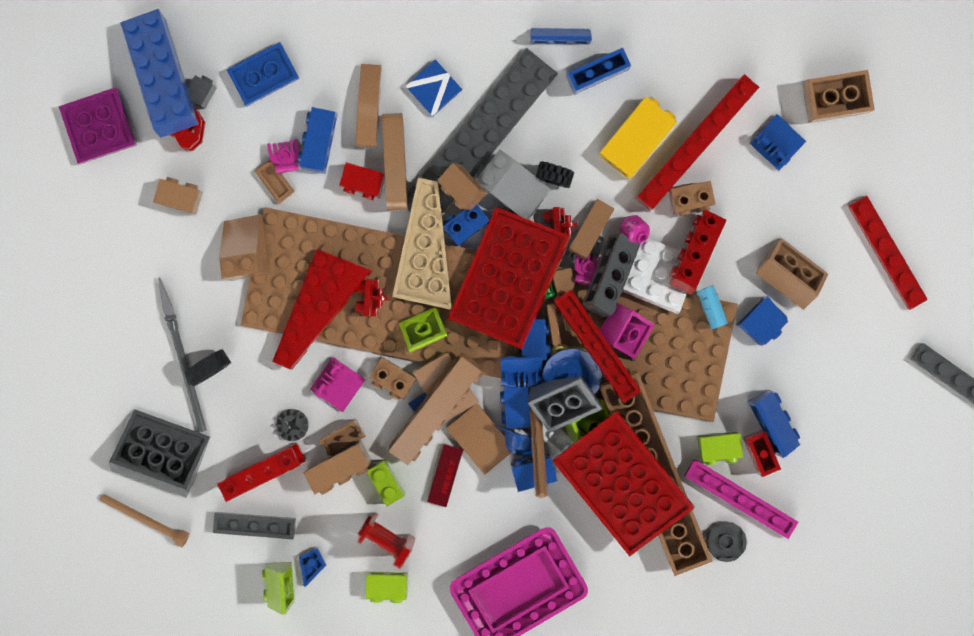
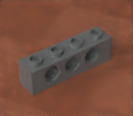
(610, 275)

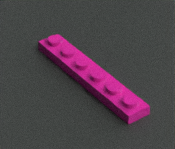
(741, 498)

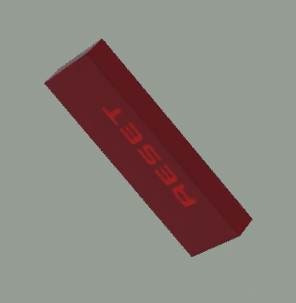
(445, 475)

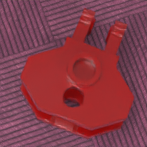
(187, 138)

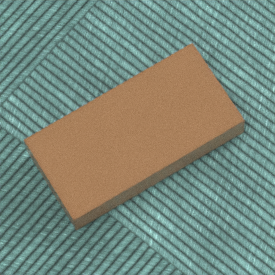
(274, 182)
(553, 324)

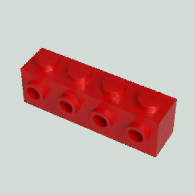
(697, 251)

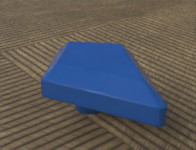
(311, 565)

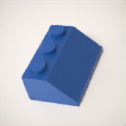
(775, 422)

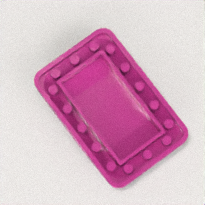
(519, 586)

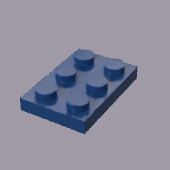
(263, 74)

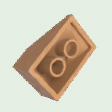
(243, 249)

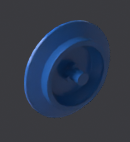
(573, 363)

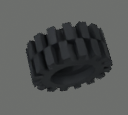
(554, 174)

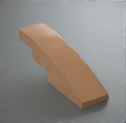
(368, 105)

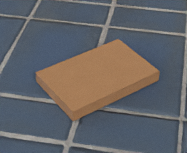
(430, 374)
(480, 438)

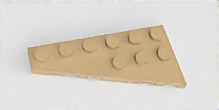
(423, 260)

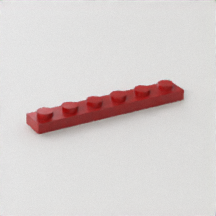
(887, 252)
(597, 346)

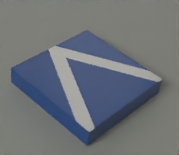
(434, 88)

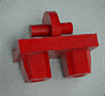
(561, 221)
(373, 298)

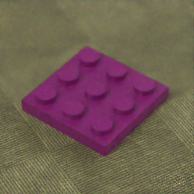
(97, 125)

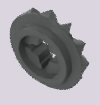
(289, 416)

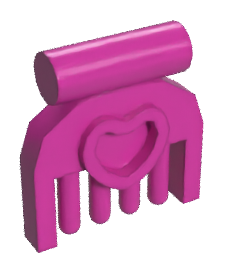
(285, 159)
(586, 270)

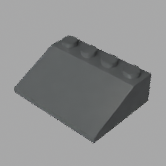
(159, 453)

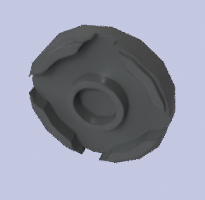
(726, 541)

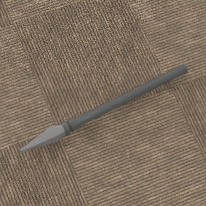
(173, 328)

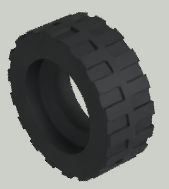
(207, 367)

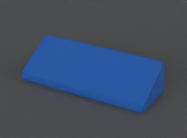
(560, 36)

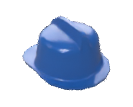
(518, 443)

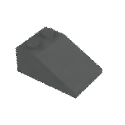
(562, 402)

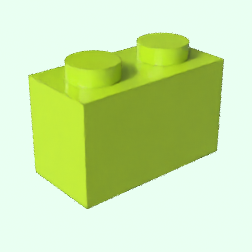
(720, 447)
(386, 483)
(386, 586)

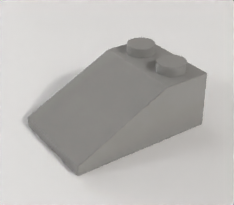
(513, 185)

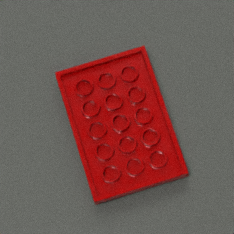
(509, 278)
(623, 483)

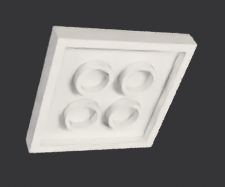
(651, 279)

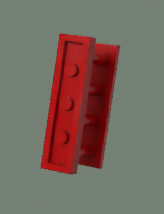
(261, 472)
(397, 546)

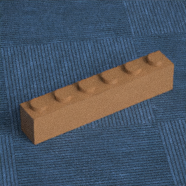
(435, 408)

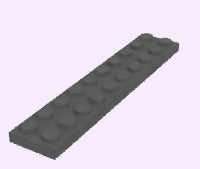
(491, 121)

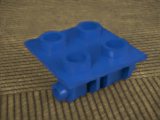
(777, 142)
(521, 368)

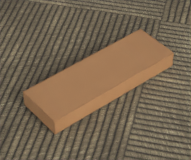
(591, 229)

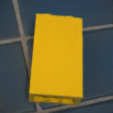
(638, 137)

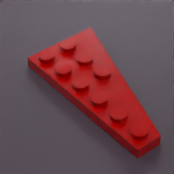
(321, 297)

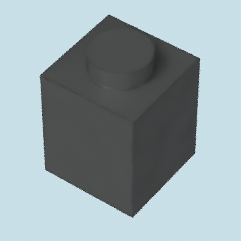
(201, 90)

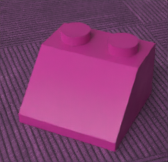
(626, 330)

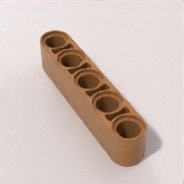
(394, 161)

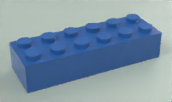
(159, 73)

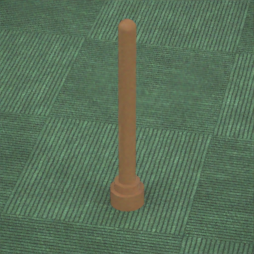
(179, 537)

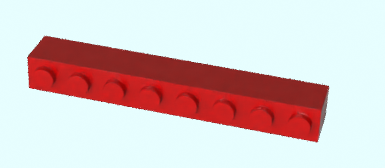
(697, 142)

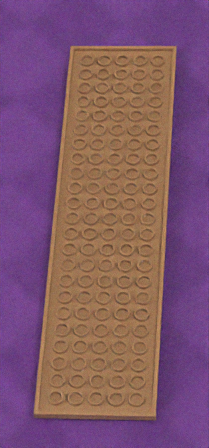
(677, 364)

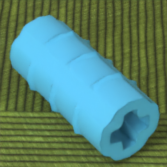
(712, 307)

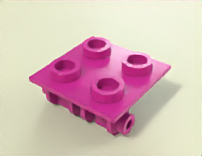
(337, 384)

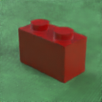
(362, 180)
(762, 453)

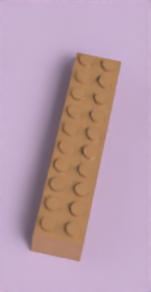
(683, 540)

